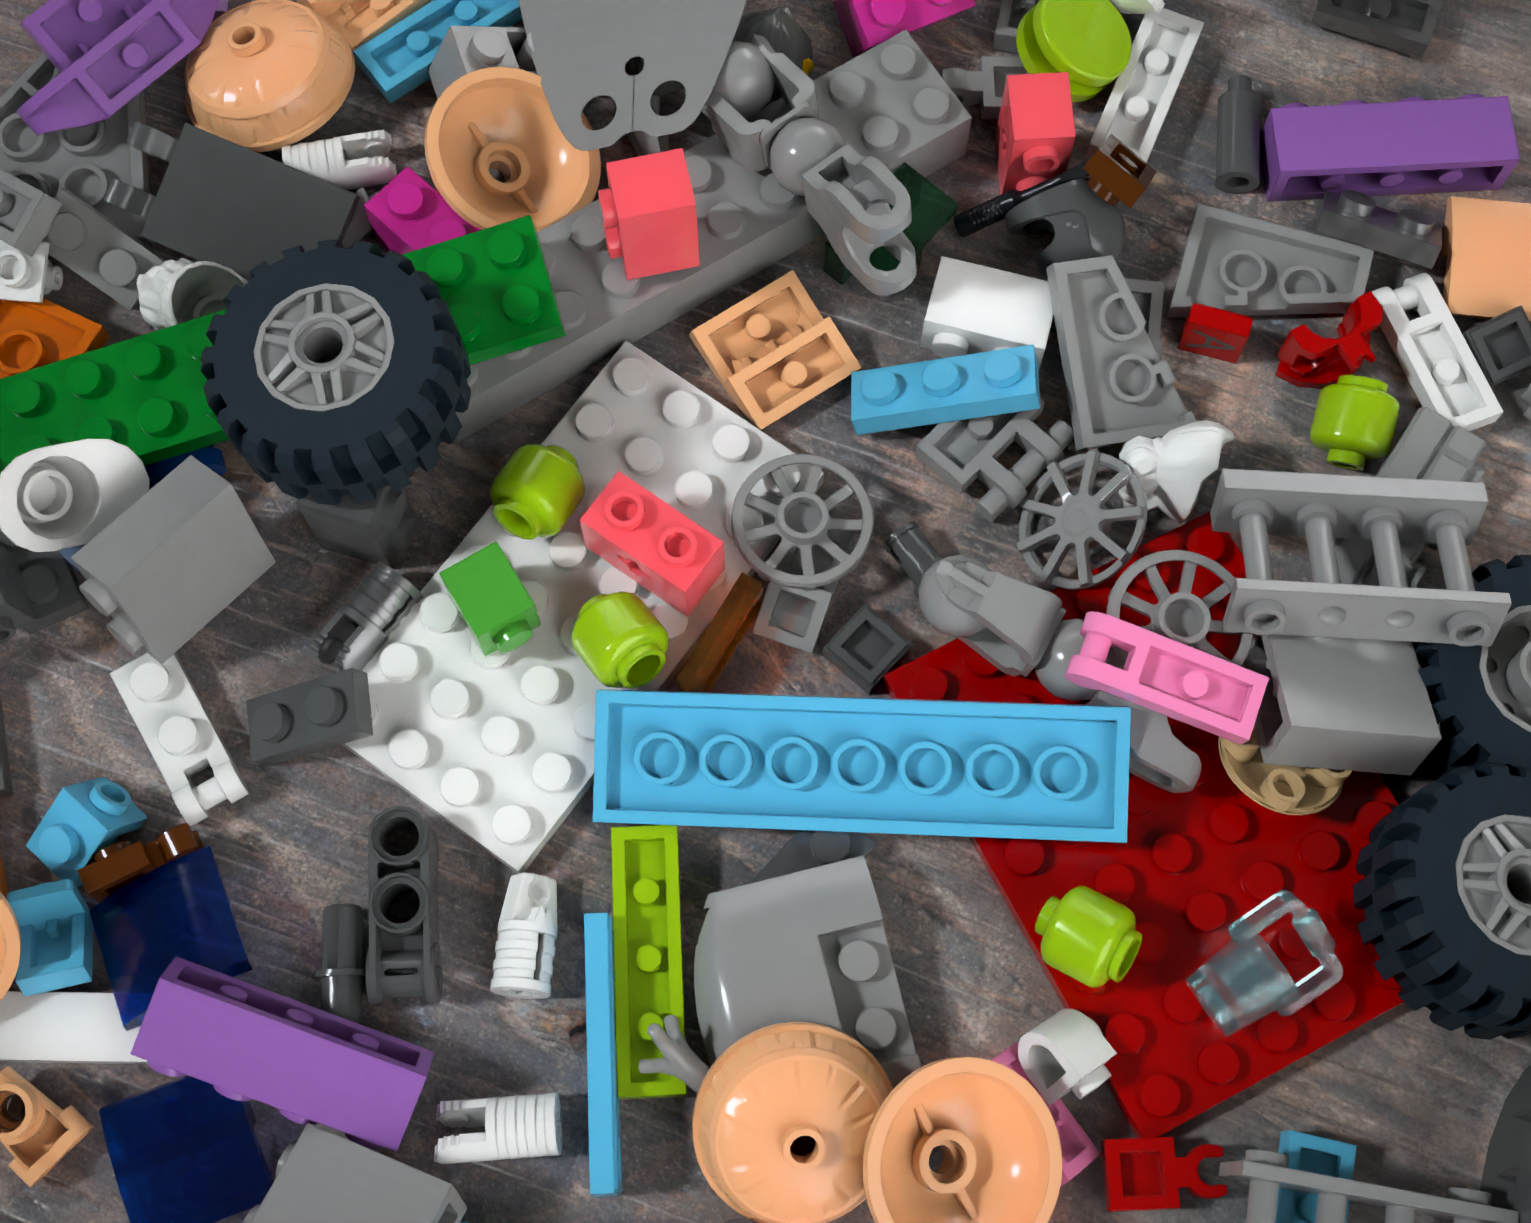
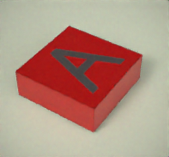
(1215, 333)

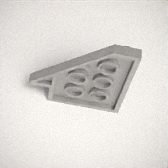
(76, 156)

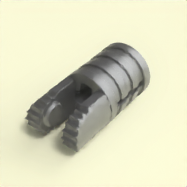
(365, 620)

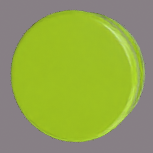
(1076, 38)

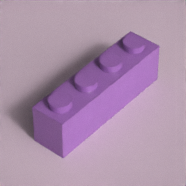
(1388, 147)
(282, 1054)

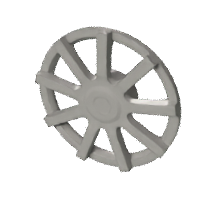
(1081, 520)
(802, 522)
(1180, 614)

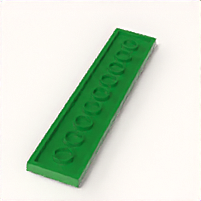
(152, 385)

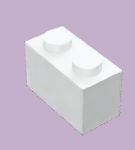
(985, 310)

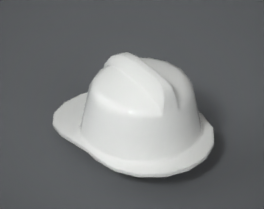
(68, 492)

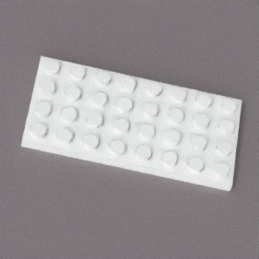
(511, 735)

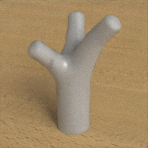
(678, 1056)

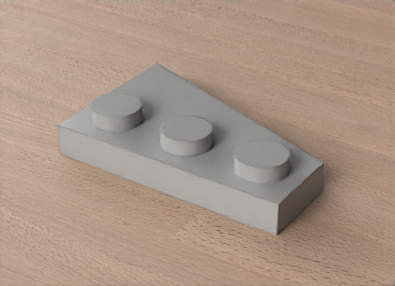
(1265, 268)
(1108, 361)

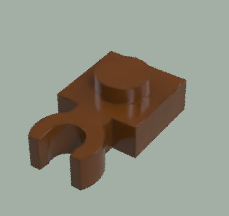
(127, 861)

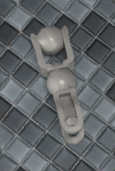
(811, 160)
(1022, 631)

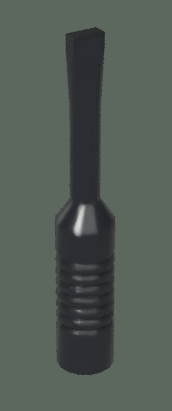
(996, 208)

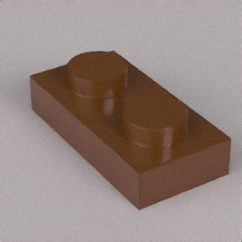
(1118, 173)

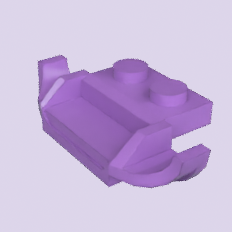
(107, 54)

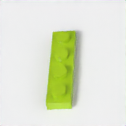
(646, 953)

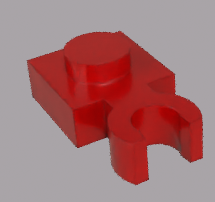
(1148, 1176)

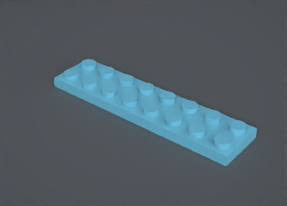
(862, 765)

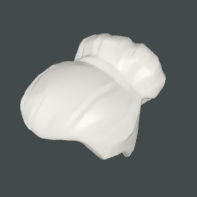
(184, 291)
(1174, 466)

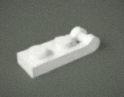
(1436, 354)
(179, 734)

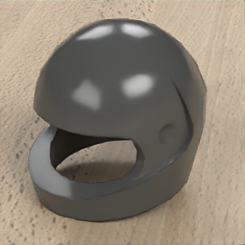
(1077, 219)

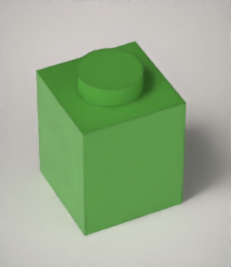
(491, 600)

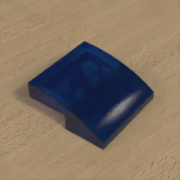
(166, 915)
(185, 1154)

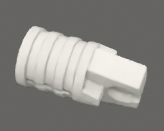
(526, 938)

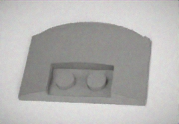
(802, 953)

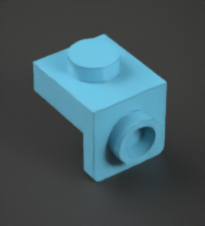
(83, 823)
(54, 937)

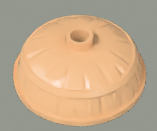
(268, 74)
(505, 124)
(766, 1095)
(994, 1141)

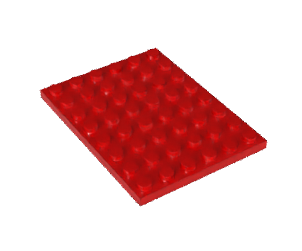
(1186, 876)

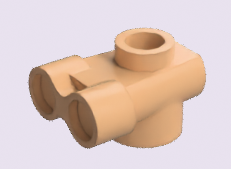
(42, 1135)

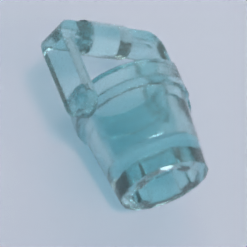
(1249, 979)

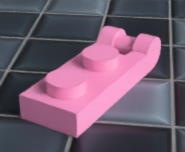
(1168, 677)

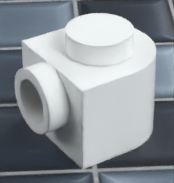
(1065, 1055)

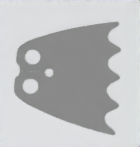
(585, 51)

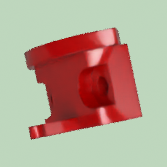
(1319, 361)

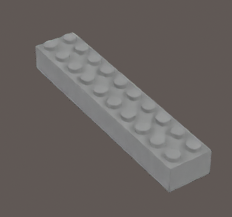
(883, 105)

